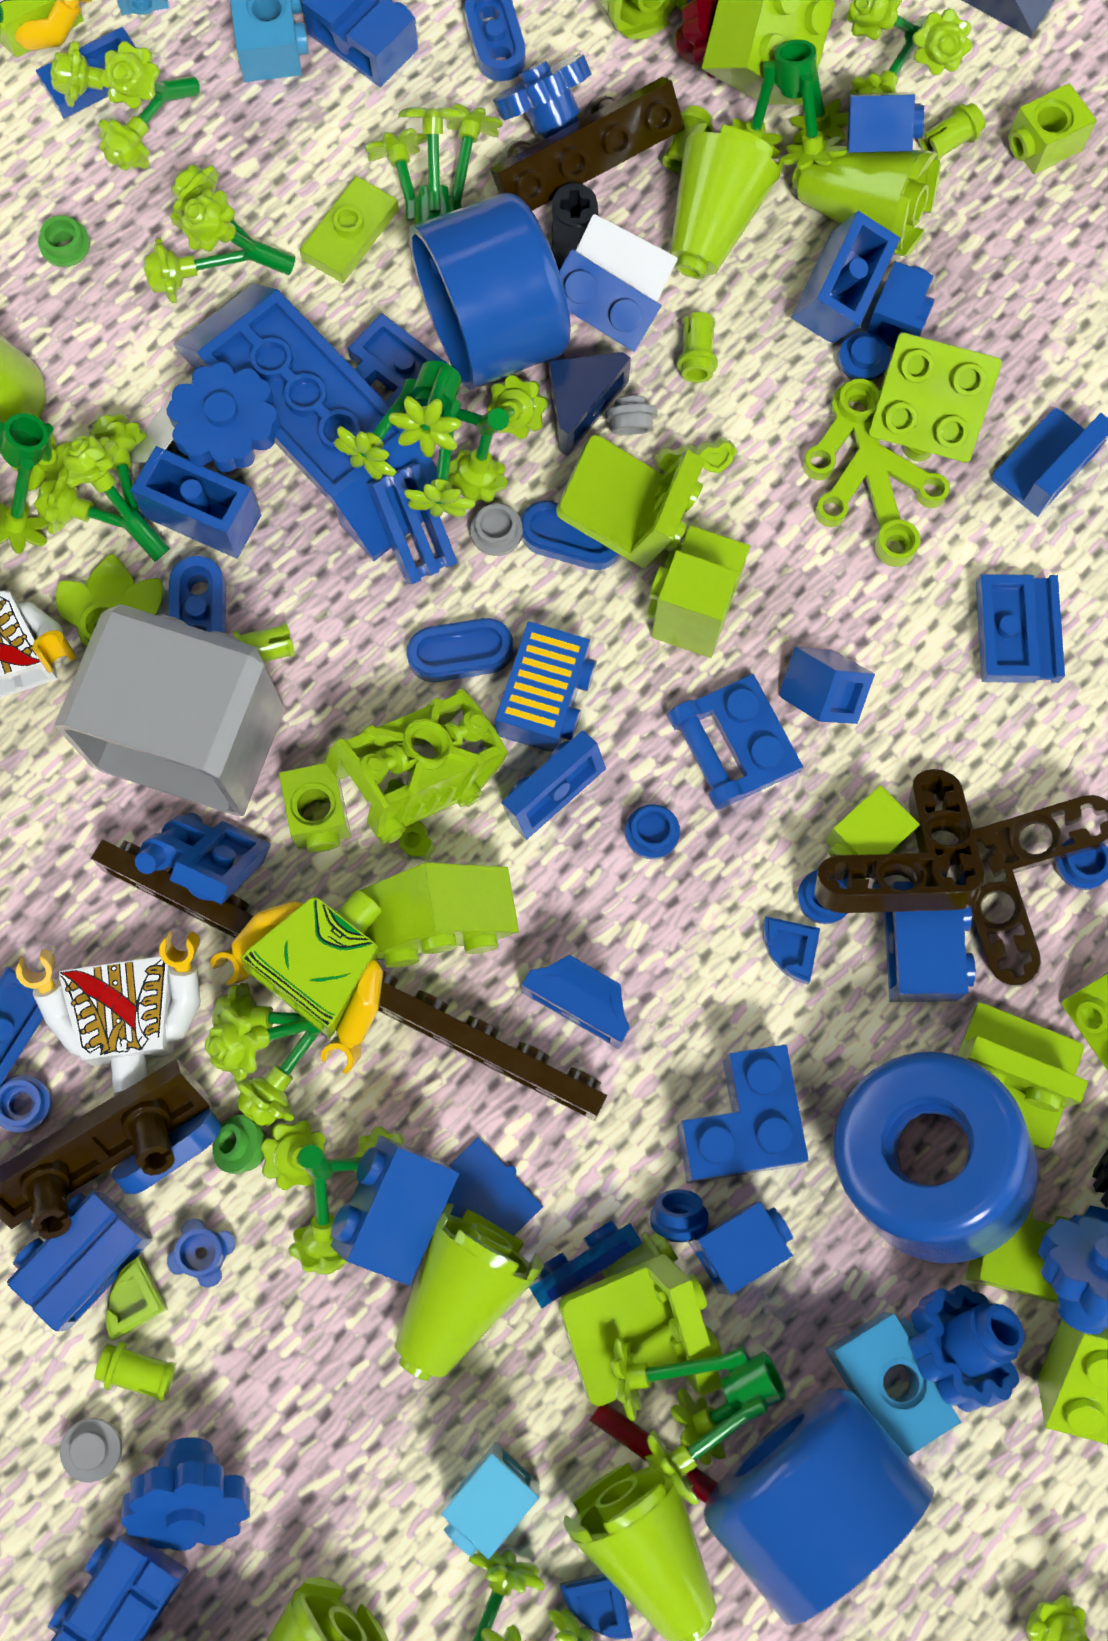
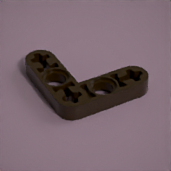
(1014, 859)
(924, 869)

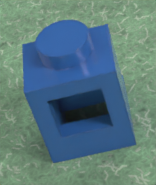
(902, 304)

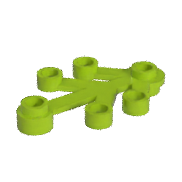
(875, 465)

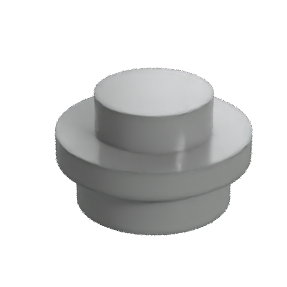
(631, 416)
(496, 530)
(91, 1450)

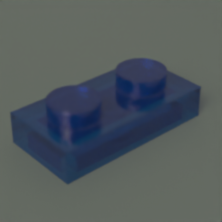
(604, 1246)

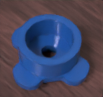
(184, 1256)

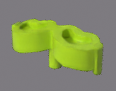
(717, 455)
(415, 837)

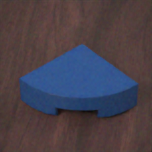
(791, 947)
(598, 1605)

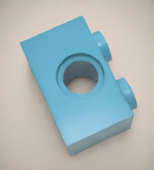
(489, 1503)

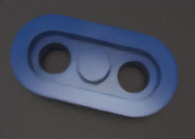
(496, 38)
(203, 610)

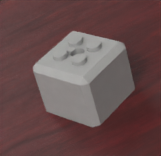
(172, 708)

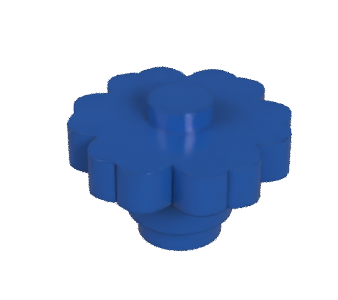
(546, 95)
(223, 417)
(1078, 1271)
(967, 1347)
(186, 1499)

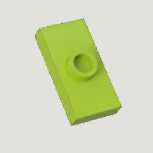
(349, 229)

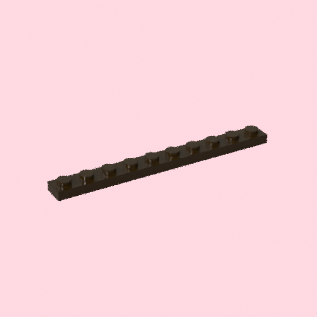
(422, 1013)

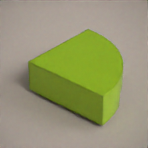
(132, 1300)

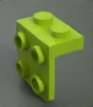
(629, 502)
(654, 1311)

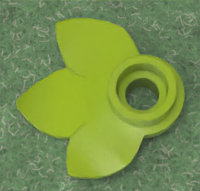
(106, 588)

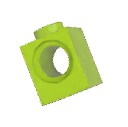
(1051, 129)
(309, 785)
(872, 827)

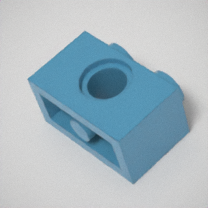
(269, 38)
(862, 1363)

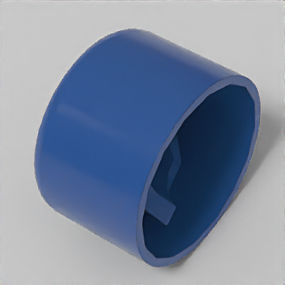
(491, 288)
(960, 1216)
(817, 1505)

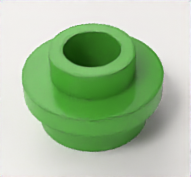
(58, 230)
(238, 1145)

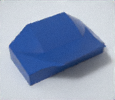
(581, 997)

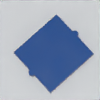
(491, 1189)

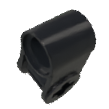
(567, 232)

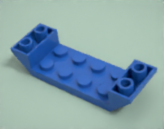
(313, 397)

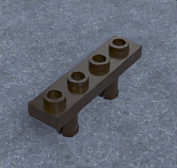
(591, 145)
(125, 1125)

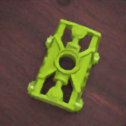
(434, 782)

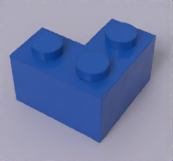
(763, 1125)

